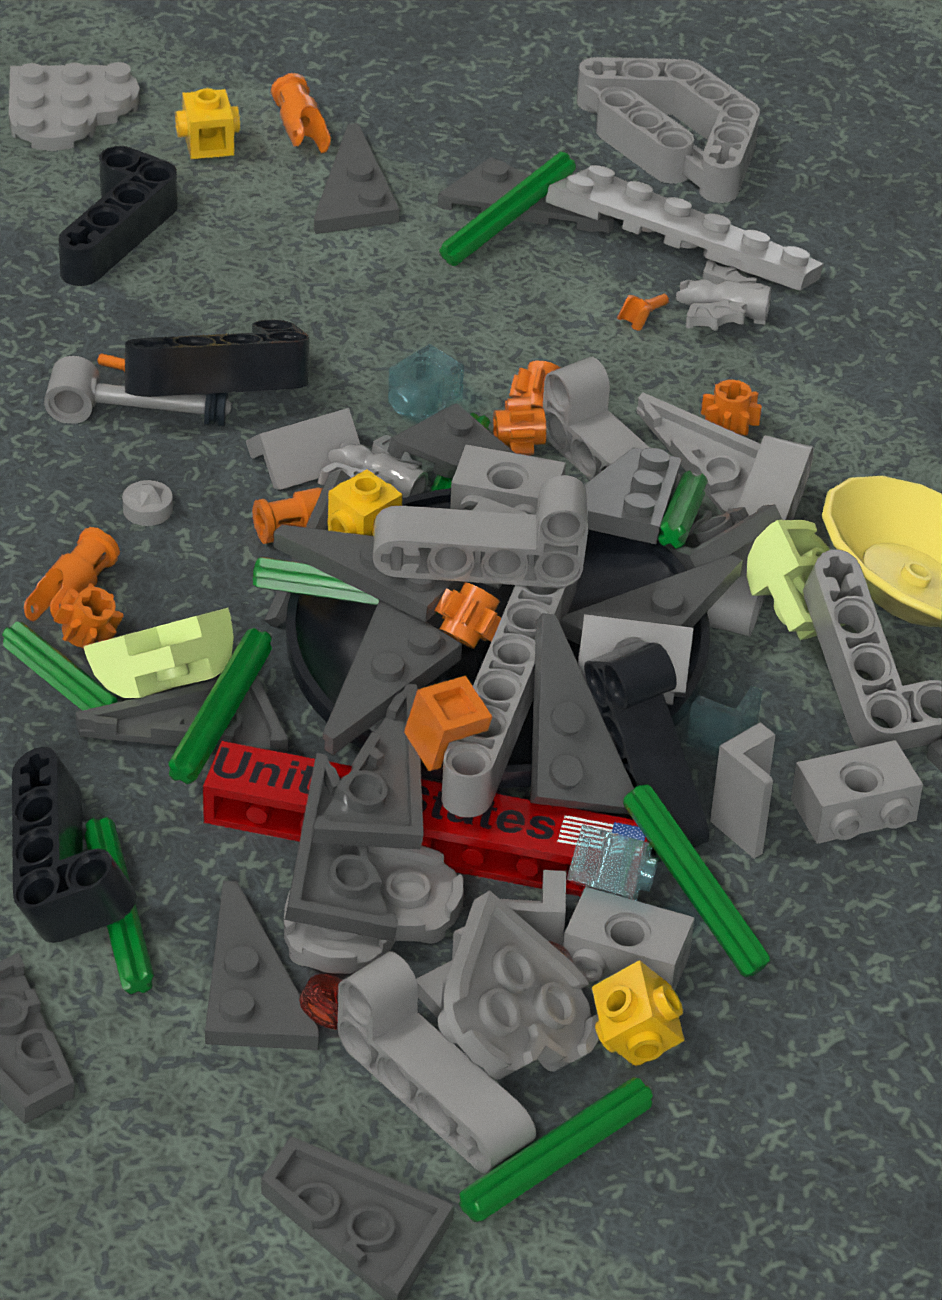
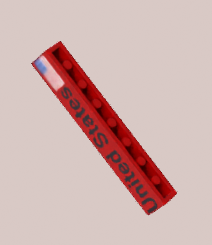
(507, 843)

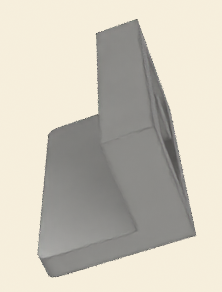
(302, 449)
(744, 788)

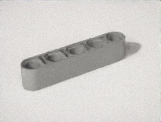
(777, 479)

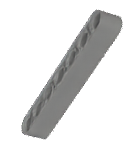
(506, 687)

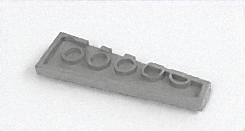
(600, 192)

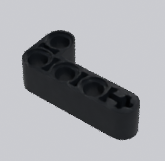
(135, 201)
(263, 360)
(631, 700)
(53, 879)

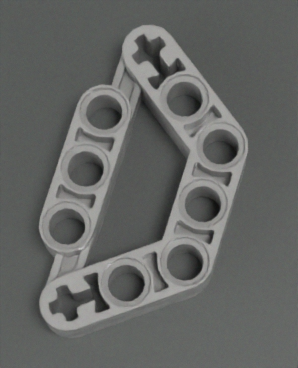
(632, 117)

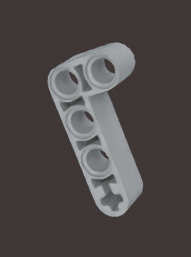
(580, 418)
(488, 545)
(840, 595)
(424, 1069)

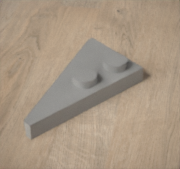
(704, 449)

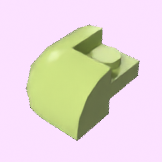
(780, 566)
(164, 655)

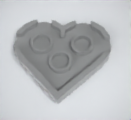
(68, 101)
(414, 887)
(514, 995)

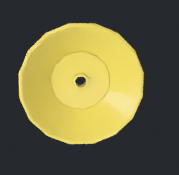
(896, 539)

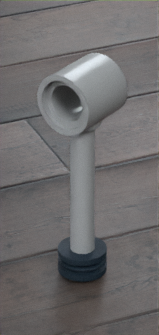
(76, 389)

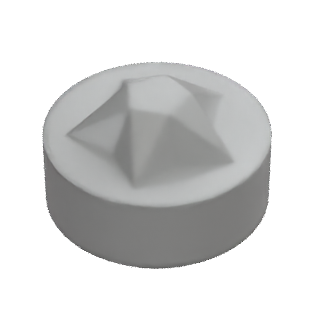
(147, 503)

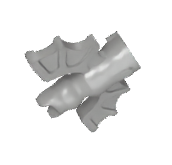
(724, 298)
(401, 473)

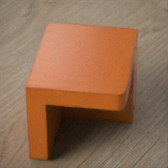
(443, 716)

